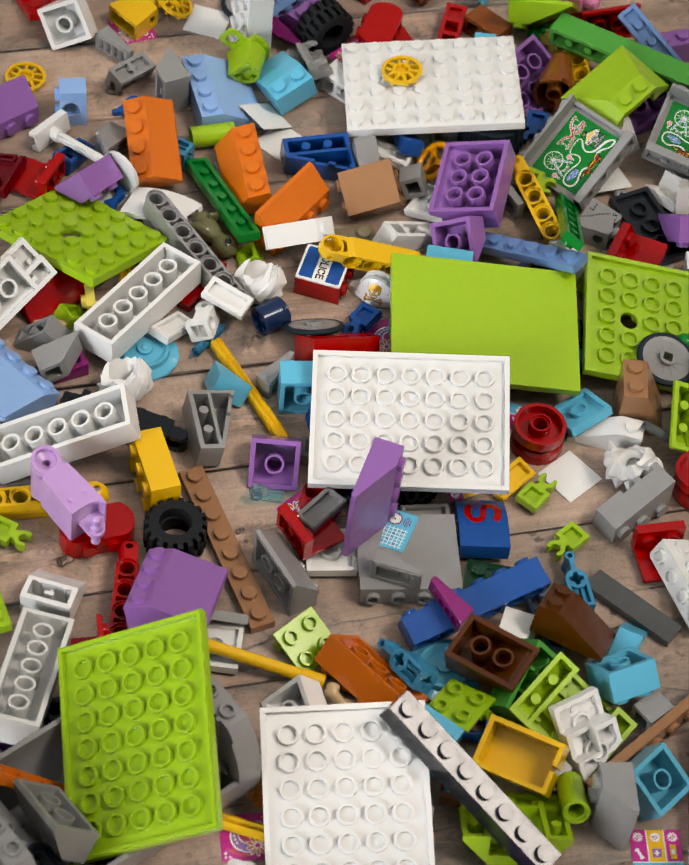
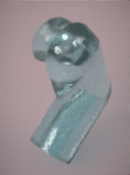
(260, 492)

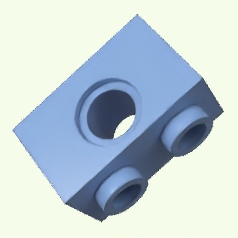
(72, 99)

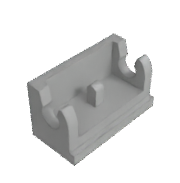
(313, 61)
(129, 70)

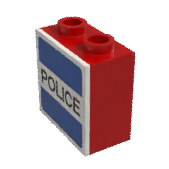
(321, 277)

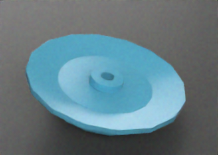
(157, 355)
(435, 657)

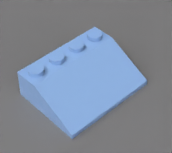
(215, 94)
(22, 387)

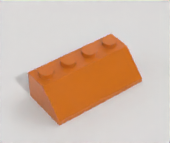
(153, 141)
(243, 167)
(296, 201)
(361, 670)

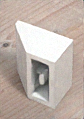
(52, 593)

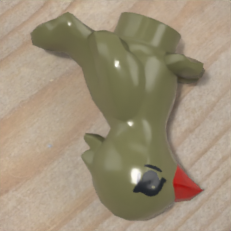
(209, 230)

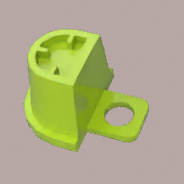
(245, 56)

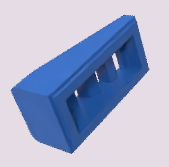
(408, 144)
(73, 159)

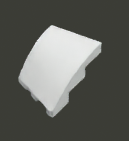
(666, 190)
(134, 205)
(585, 730)

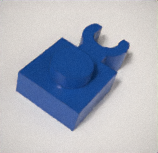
(534, 124)
(363, 318)

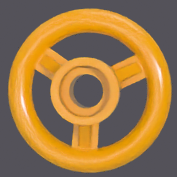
(434, 161)

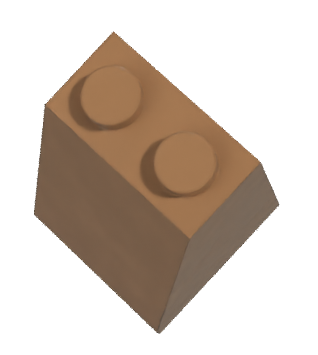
(371, 189)
(637, 393)

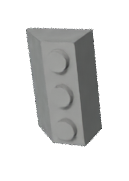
(284, 572)
(614, 802)
(56, 820)

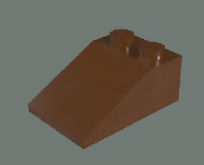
(572, 623)
(489, 654)

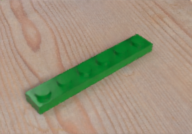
(222, 200)
(569, 222)

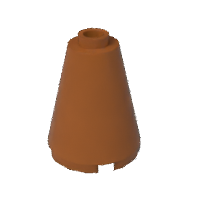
(554, 80)

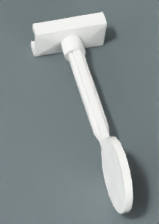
(54, 130)

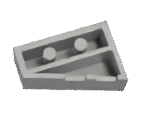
(207, 424)
(636, 506)

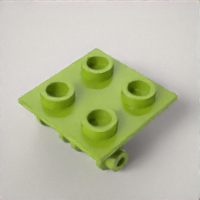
(302, 639)
(462, 704)

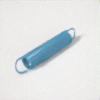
(201, 346)

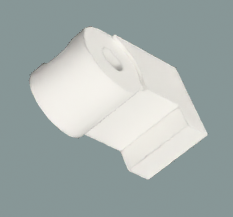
(204, 322)

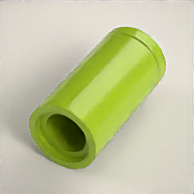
(208, 134)
(572, 797)

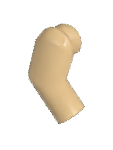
(333, 696)

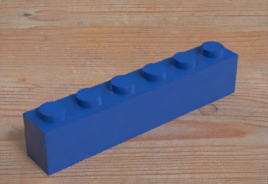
(484, 596)

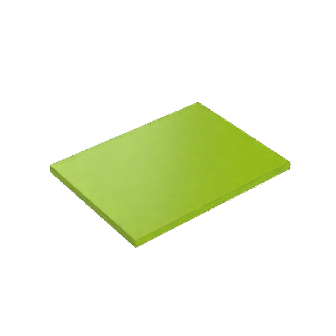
(489, 312)
(141, 735)

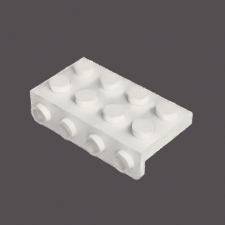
(672, 564)

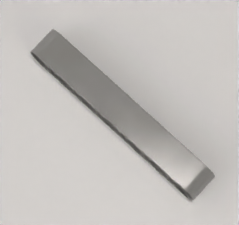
(182, 236)

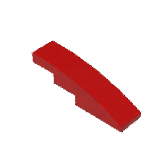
(452, 21)

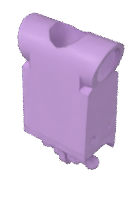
(67, 495)

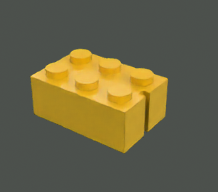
(153, 468)
(520, 756)

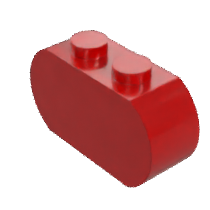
(380, 23)
(118, 528)

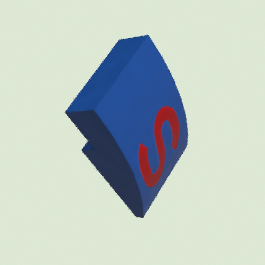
(482, 529)

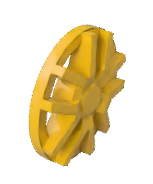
(177, 8)
(402, 70)
(32, 76)

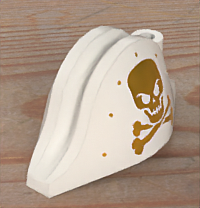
(373, 288)

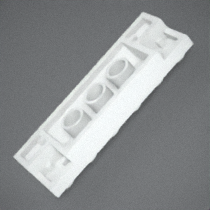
(21, 278)

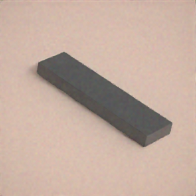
(634, 608)

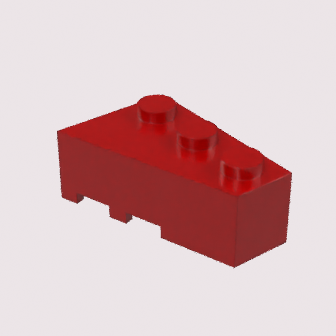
(344, 342)

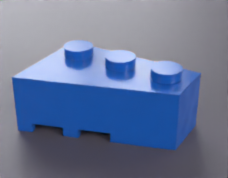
(326, 152)

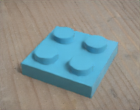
(583, 411)

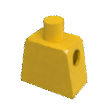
(134, 16)

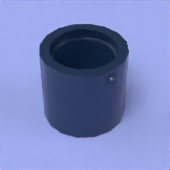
(270, 315)

